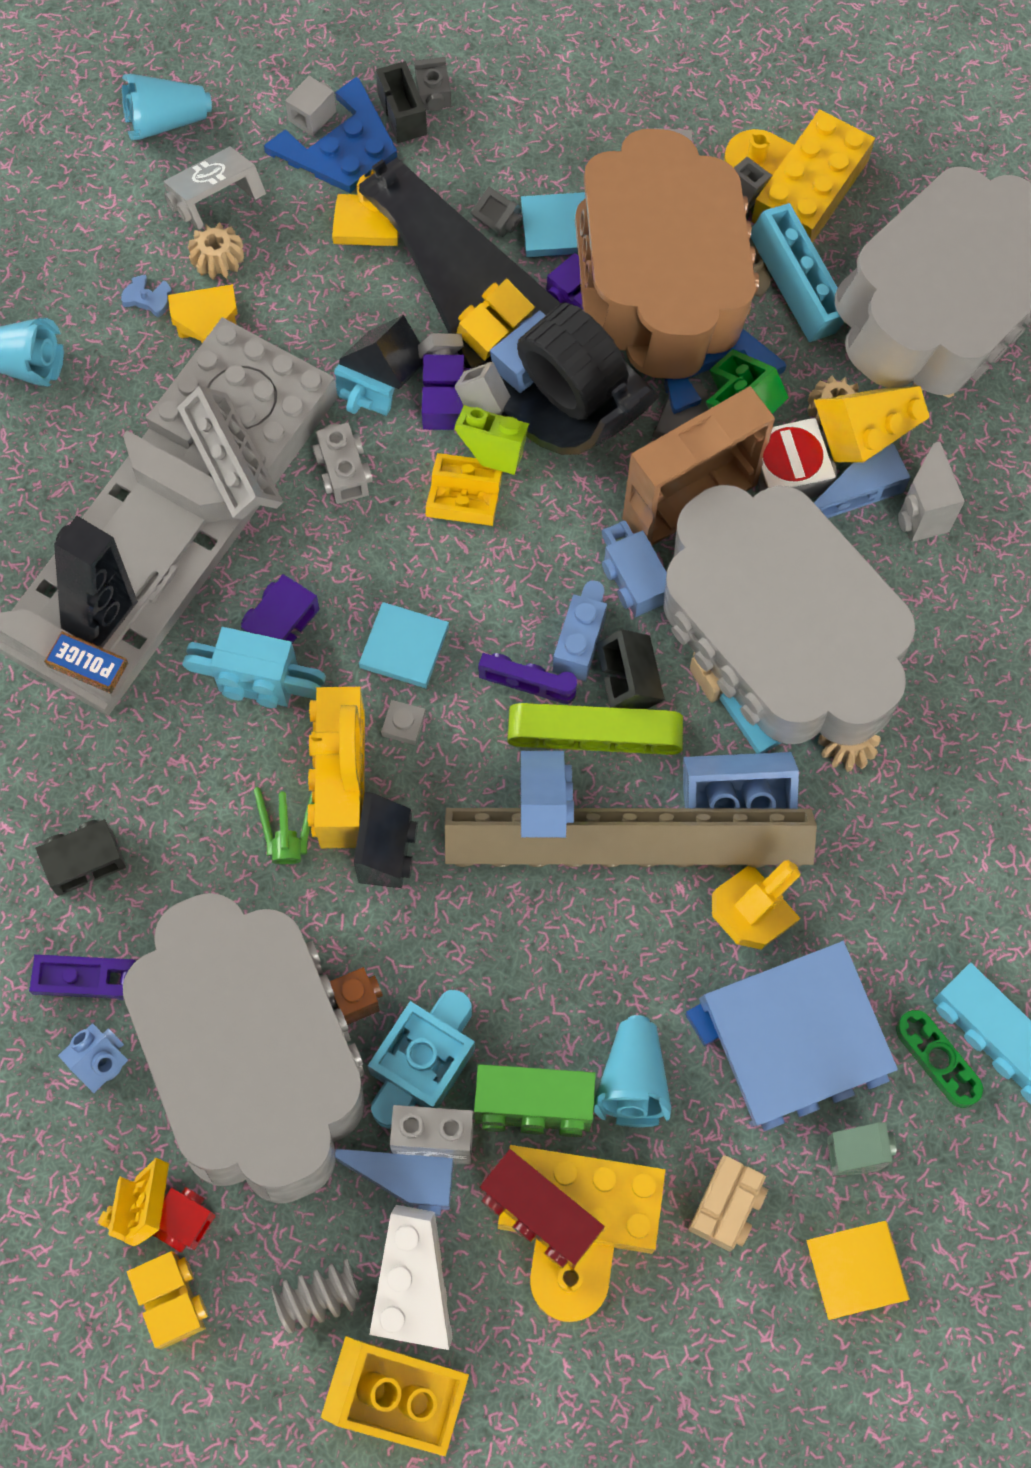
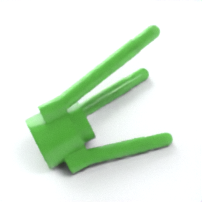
(285, 846)

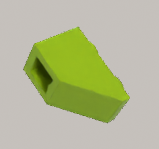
(492, 438)

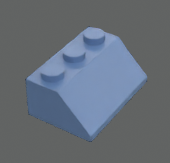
(741, 781)

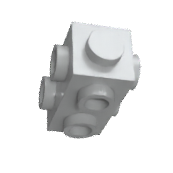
(340, 455)

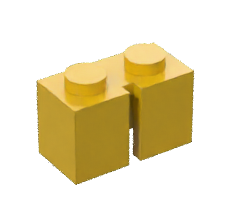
(494, 318)
(168, 1300)

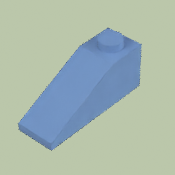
(866, 483)
(413, 1179)

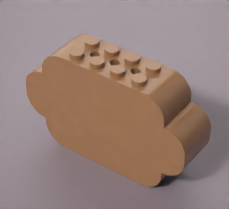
(665, 252)

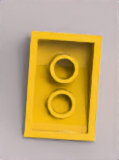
(394, 1396)

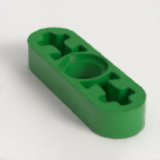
(955, 1059)

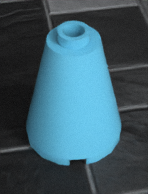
(161, 105)
(31, 351)
(634, 1077)

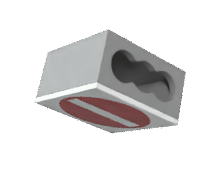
(798, 459)

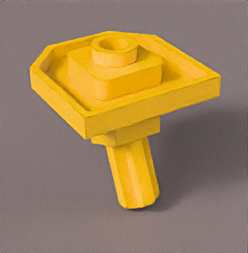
(754, 907)

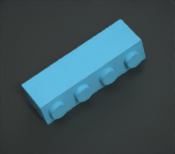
(797, 271)
(989, 1024)

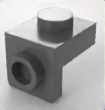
(497, 212)

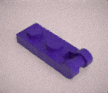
(528, 678)
(78, 976)

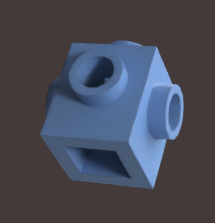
(94, 1056)

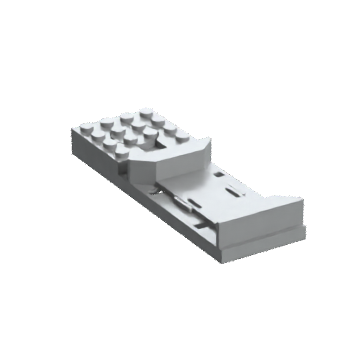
(176, 499)

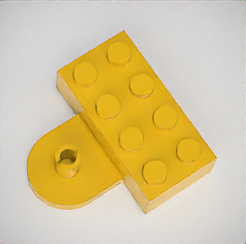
(808, 174)
(339, 766)
(619, 1197)

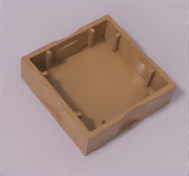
(705, 452)

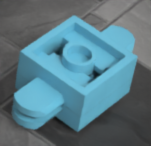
(254, 668)
(422, 1056)

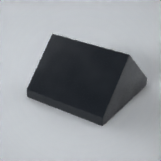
(386, 353)

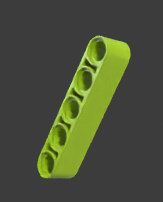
(595, 728)

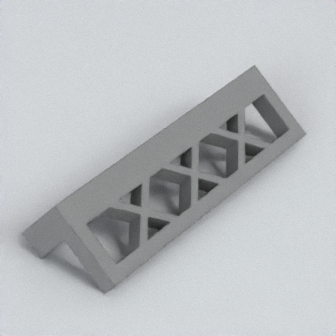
(228, 452)

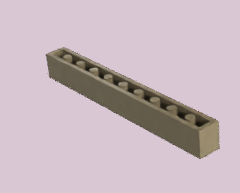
(635, 837)

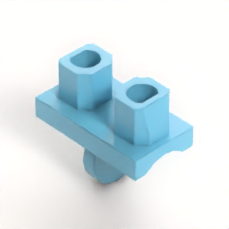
(362, 391)

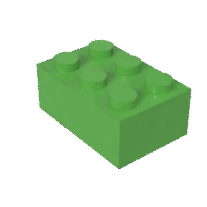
(534, 1099)

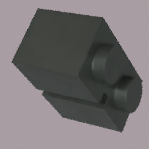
(401, 102)
(633, 657)
(72, 856)

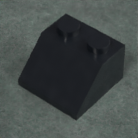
(383, 842)

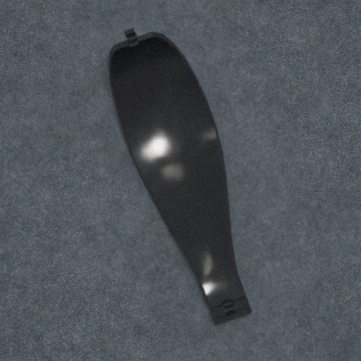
(457, 270)

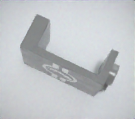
(208, 178)
(432, 1132)

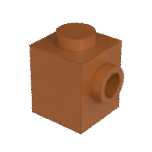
(356, 995)

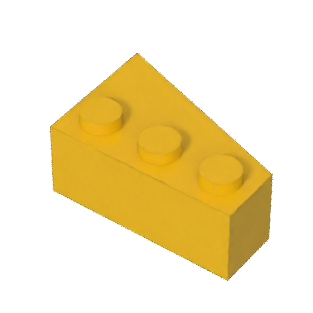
(869, 420)

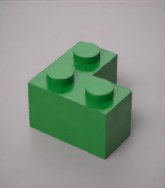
(738, 372)

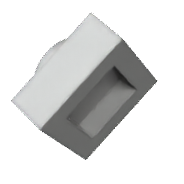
(440, 344)
(403, 722)

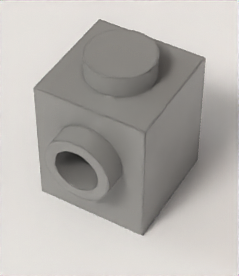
(311, 105)
(483, 389)

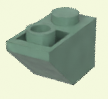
(861, 1149)

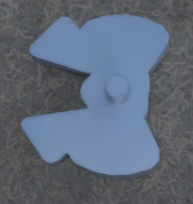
(137, 295)

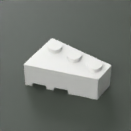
(411, 1282)

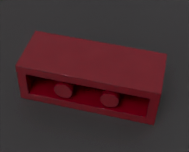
(540, 1210)

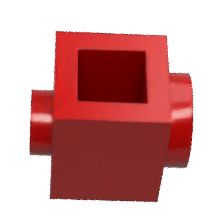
(183, 1219)

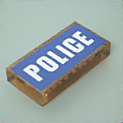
(86, 662)

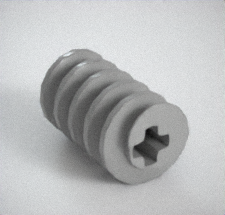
(316, 1297)

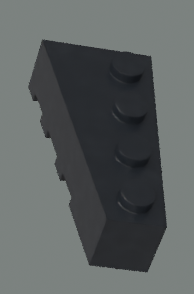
(91, 583)

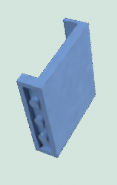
(800, 1035)

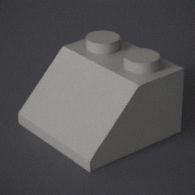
(932, 498)

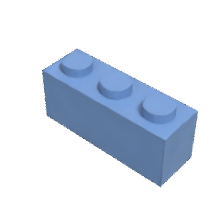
(545, 794)

